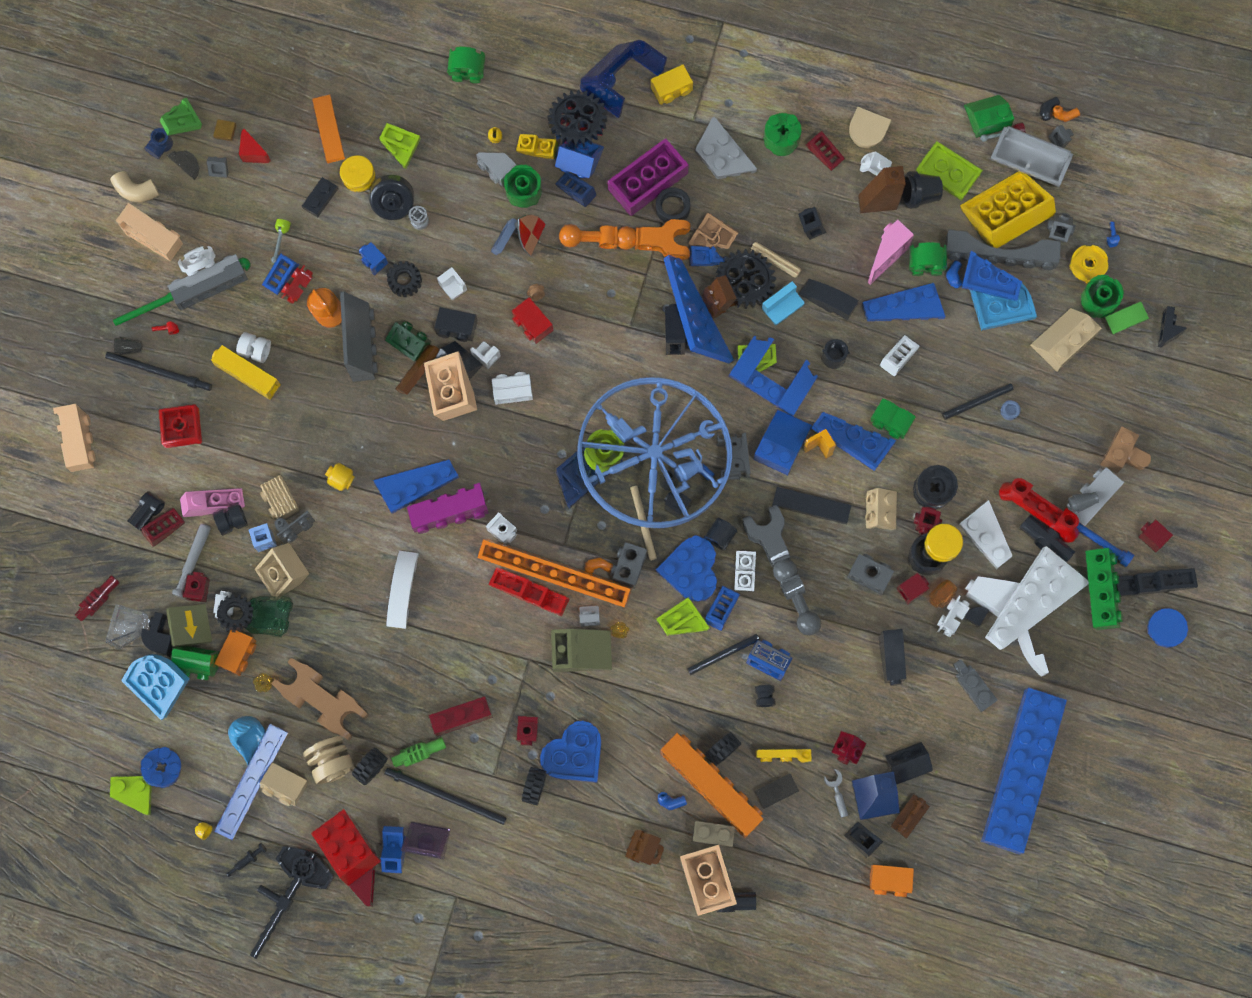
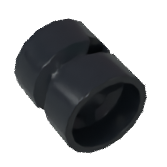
(229, 519)

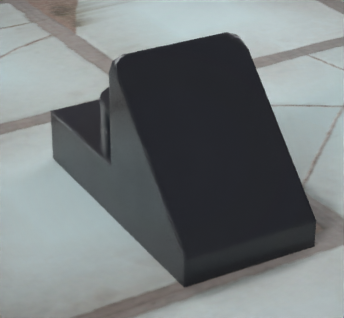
(1168, 329)

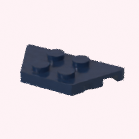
(572, 481)

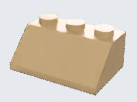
(1066, 338)

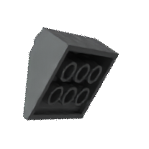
(358, 338)

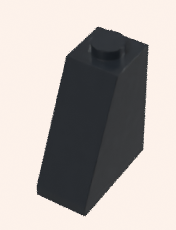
(674, 331)
(893, 656)

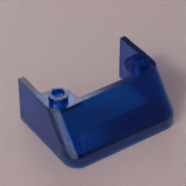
(601, 77)

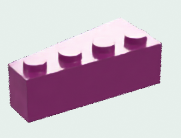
(448, 509)

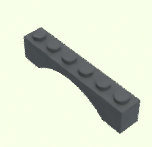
(1041, 254)

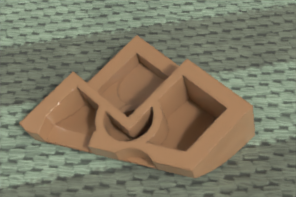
(714, 233)

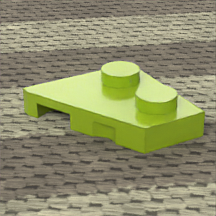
(400, 143)
(682, 619)

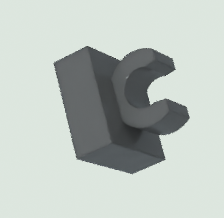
(1061, 136)
(217, 167)

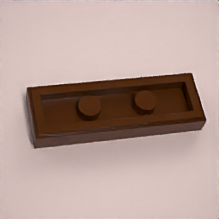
(417, 370)

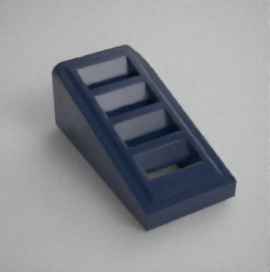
(584, 197)

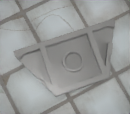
(722, 153)

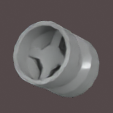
(421, 220)

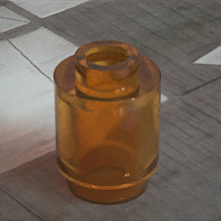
(942, 594)

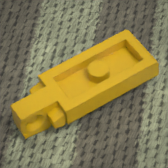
(802, 755)

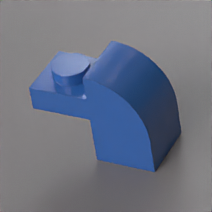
(392, 856)

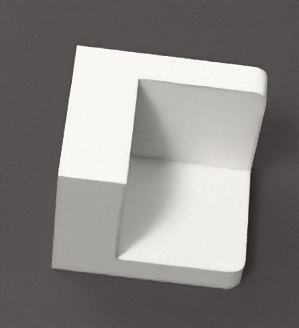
(452, 284)
(486, 354)

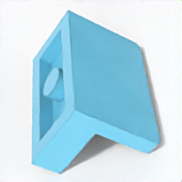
(782, 304)

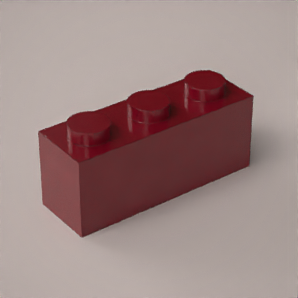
(460, 716)

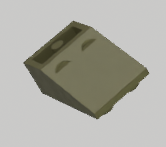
(581, 650)

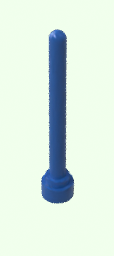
(1123, 556)

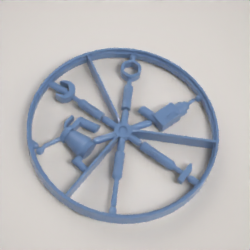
(682, 472)

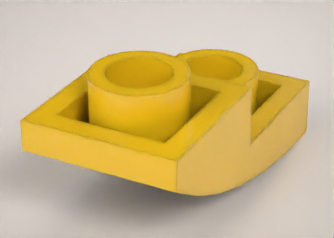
(536, 146)

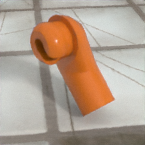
(1060, 114)
(596, 563)

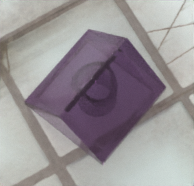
(426, 841)

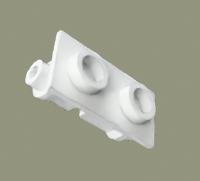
(956, 609)

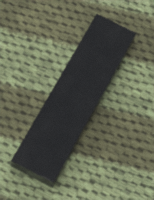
(812, 505)

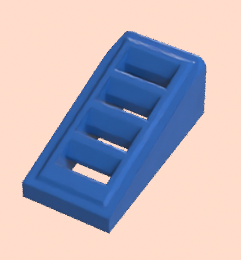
(275, 270)
(717, 619)

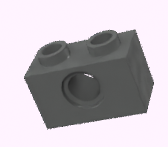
(877, 583)

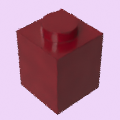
(1155, 535)
(913, 588)

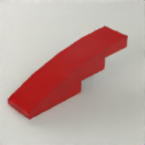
(529, 591)

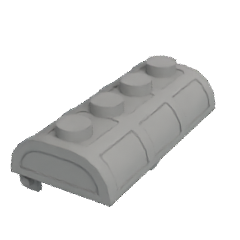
(1032, 156)

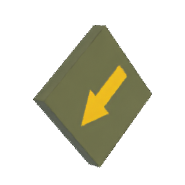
(189, 625)

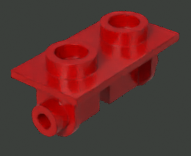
(292, 290)

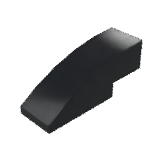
(829, 298)

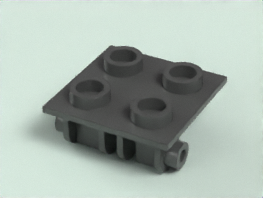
(289, 532)

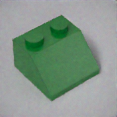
(989, 115)

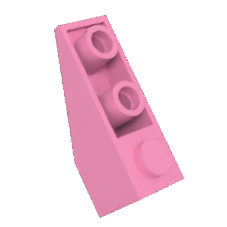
(207, 502)

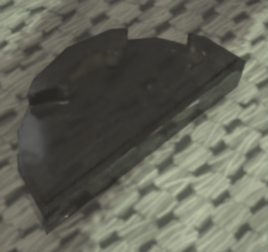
(186, 161)

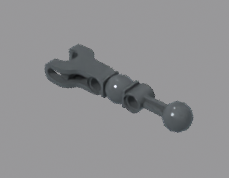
(783, 568)

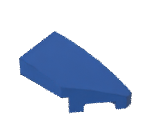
(704, 256)

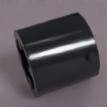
(835, 353)
(721, 534)

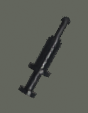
(247, 859)

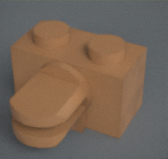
(1124, 452)

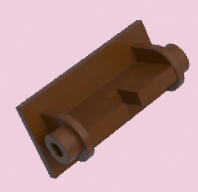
(910, 816)

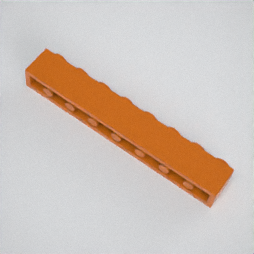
(555, 572)

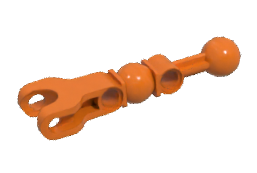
(644, 238)

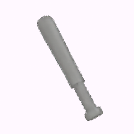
(197, 546)

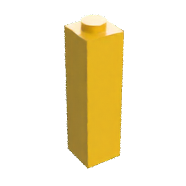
(245, 372)

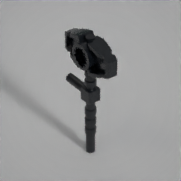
(304, 869)

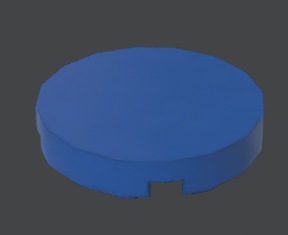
(1167, 628)

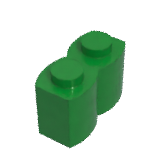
(893, 419)

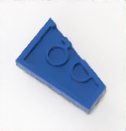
(988, 279)

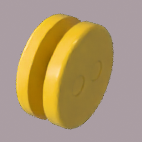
(357, 173)
(943, 542)

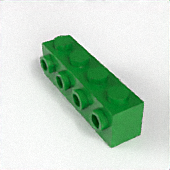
(1103, 589)

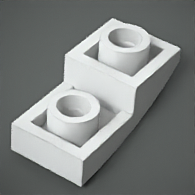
(745, 570)

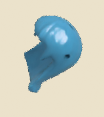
(246, 735)

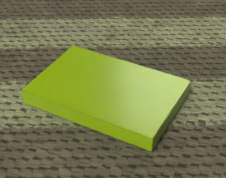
(955, 171)

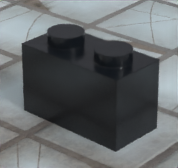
(455, 324)

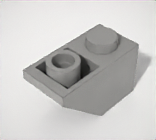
(496, 165)

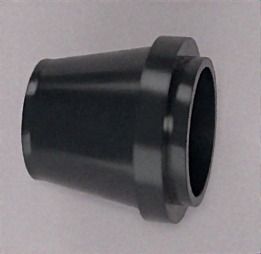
(921, 189)

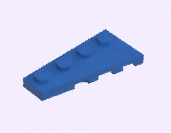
(906, 305)
(861, 444)
(409, 486)

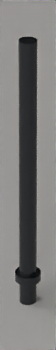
(399, 776)

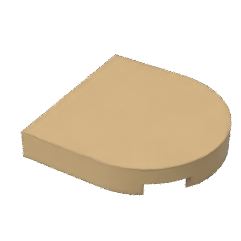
(868, 128)

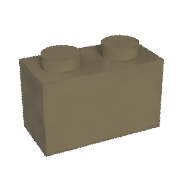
(713, 834)

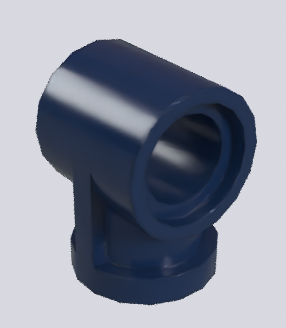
(157, 148)

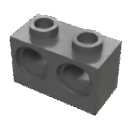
(633, 566)

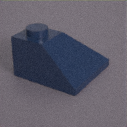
(876, 795)

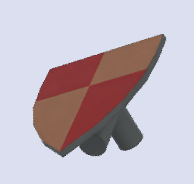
(529, 231)

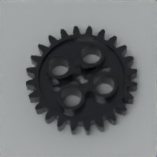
(577, 118)
(755, 292)

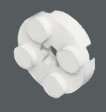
(196, 260)

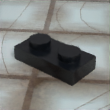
(320, 197)

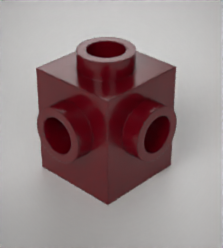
(927, 514)
(848, 748)

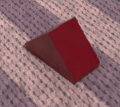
(364, 887)

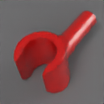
(170, 326)

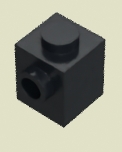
(672, 506)

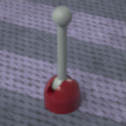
(1019, 126)

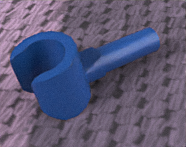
(1113, 240)

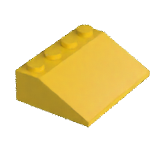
(1009, 209)

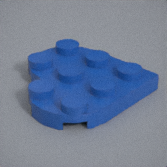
(690, 569)
(575, 755)

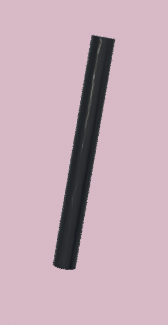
(978, 401)
(723, 654)

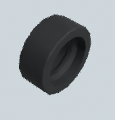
(673, 192)

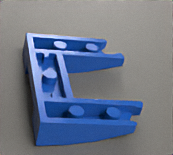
(784, 399)

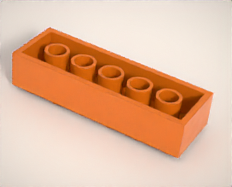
(711, 785)

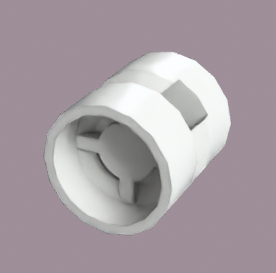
(255, 347)

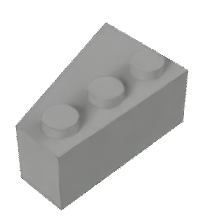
(1105, 485)

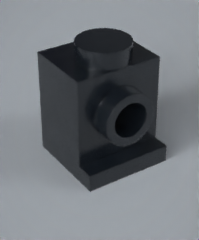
(812, 223)

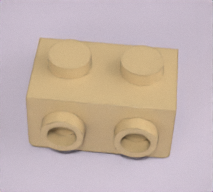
(881, 509)

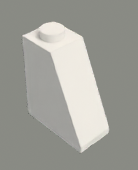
(991, 593)

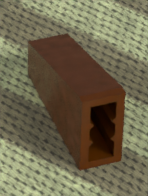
(883, 191)

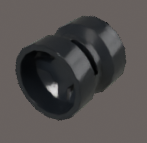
(765, 696)

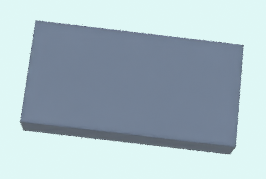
(504, 237)

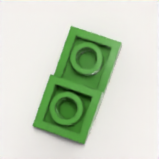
(1127, 318)

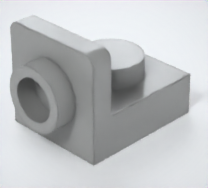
(589, 616)

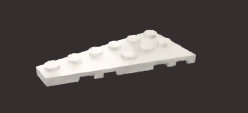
(1040, 592)

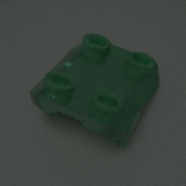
(270, 615)

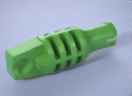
(418, 752)

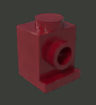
(201, 592)
(530, 722)

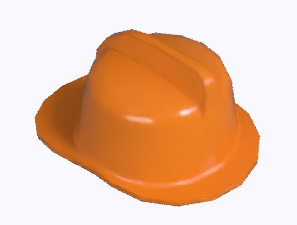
(325, 307)

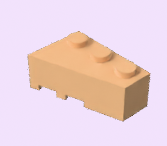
(149, 232)
(75, 437)

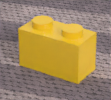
(672, 85)

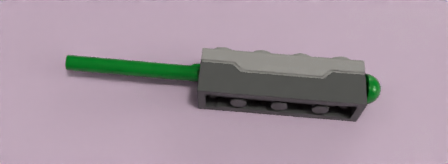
(198, 286)

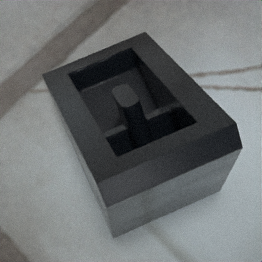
(863, 839)

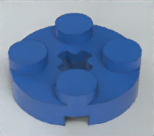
(158, 778)

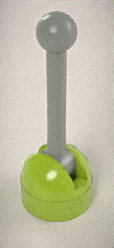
(282, 227)

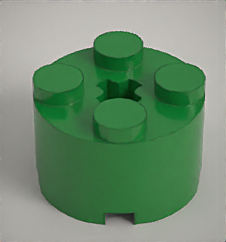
(466, 64)
(782, 124)
(523, 196)
(928, 259)
(1093, 294)

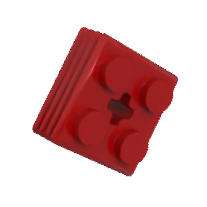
(172, 417)

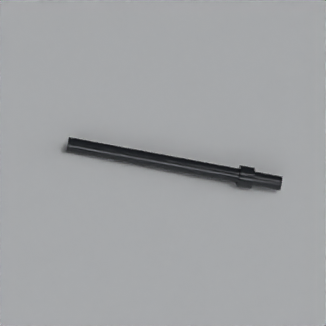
(191, 381)

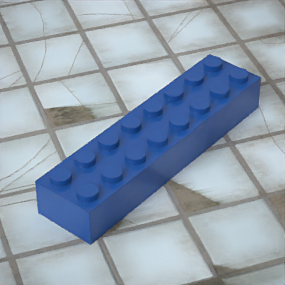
(1024, 771)

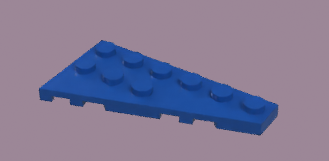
(697, 322)

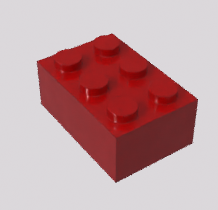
(345, 847)

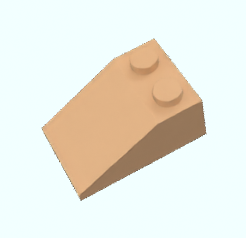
(449, 387)
(708, 880)

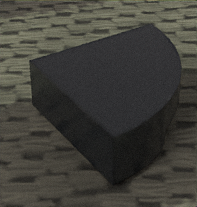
(976, 615)

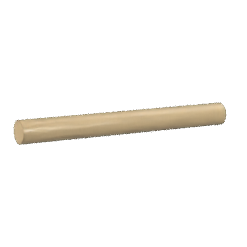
(641, 516)

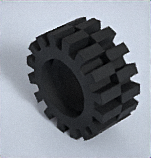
(414, 284)
(229, 623)
(723, 749)
(369, 766)
(534, 786)

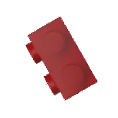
(532, 321)

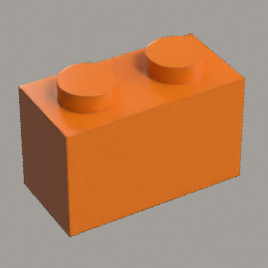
(236, 652)
(891, 879)

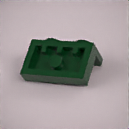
(407, 339)

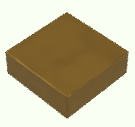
(224, 130)

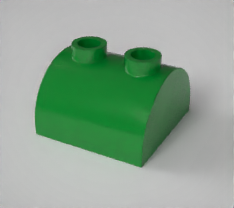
(195, 661)

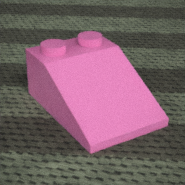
(894, 244)

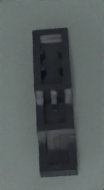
(1157, 582)

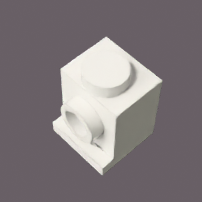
(505, 536)

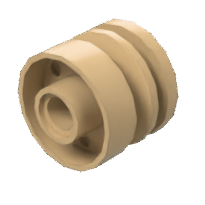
(330, 763)

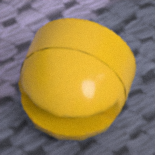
(499, 136)
(203, 830)

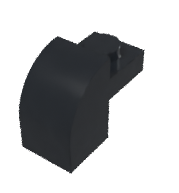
(154, 639)

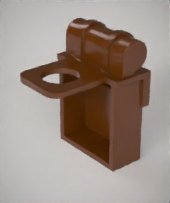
(719, 296)
(643, 848)

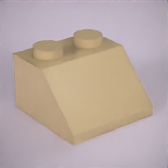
(281, 570)

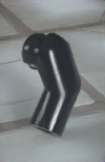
(1046, 108)

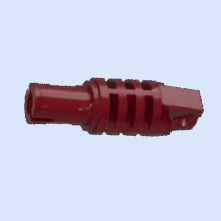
(96, 598)

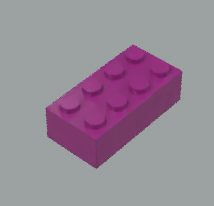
(648, 177)

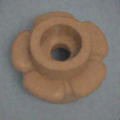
(536, 292)

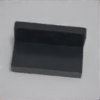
(909, 762)

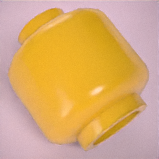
(339, 476)

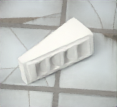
(891, 364)

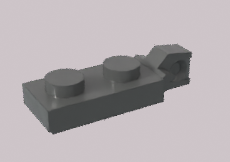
(974, 686)

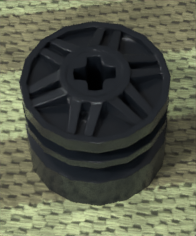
(936, 476)

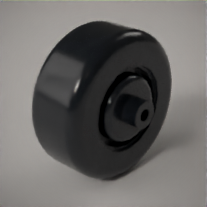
(391, 197)

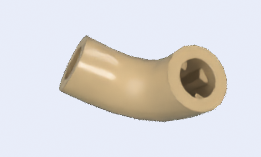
(132, 191)

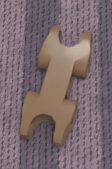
(307, 689)

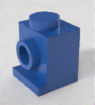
(373, 258)

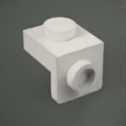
(874, 163)

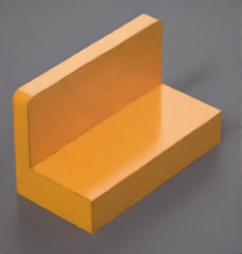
(822, 440)

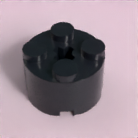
(920, 561)

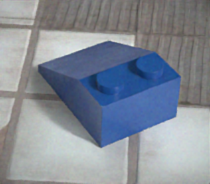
(782, 442)

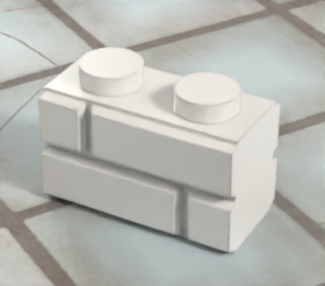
(512, 388)

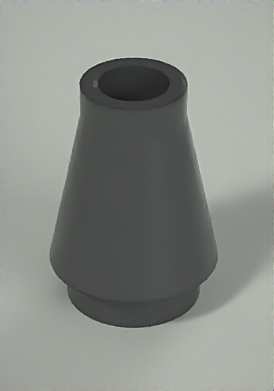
(1080, 502)

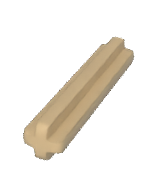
(776, 259)

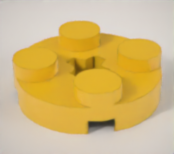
(1088, 253)

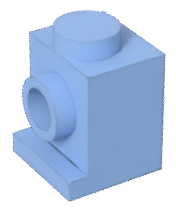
(262, 537)

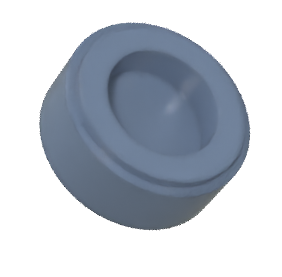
(1010, 410)

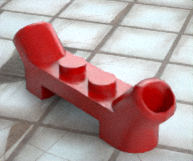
(1063, 522)

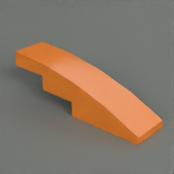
(328, 129)

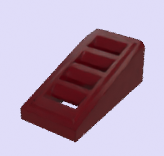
(811, 145)
(160, 536)

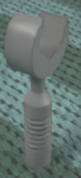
(838, 796)

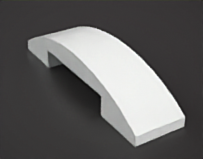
(401, 589)
(1037, 662)

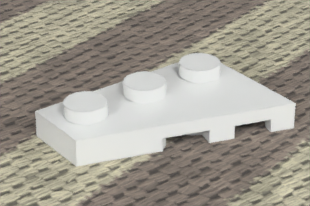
(987, 535)

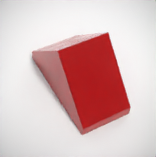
(250, 150)

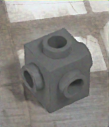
(1061, 227)

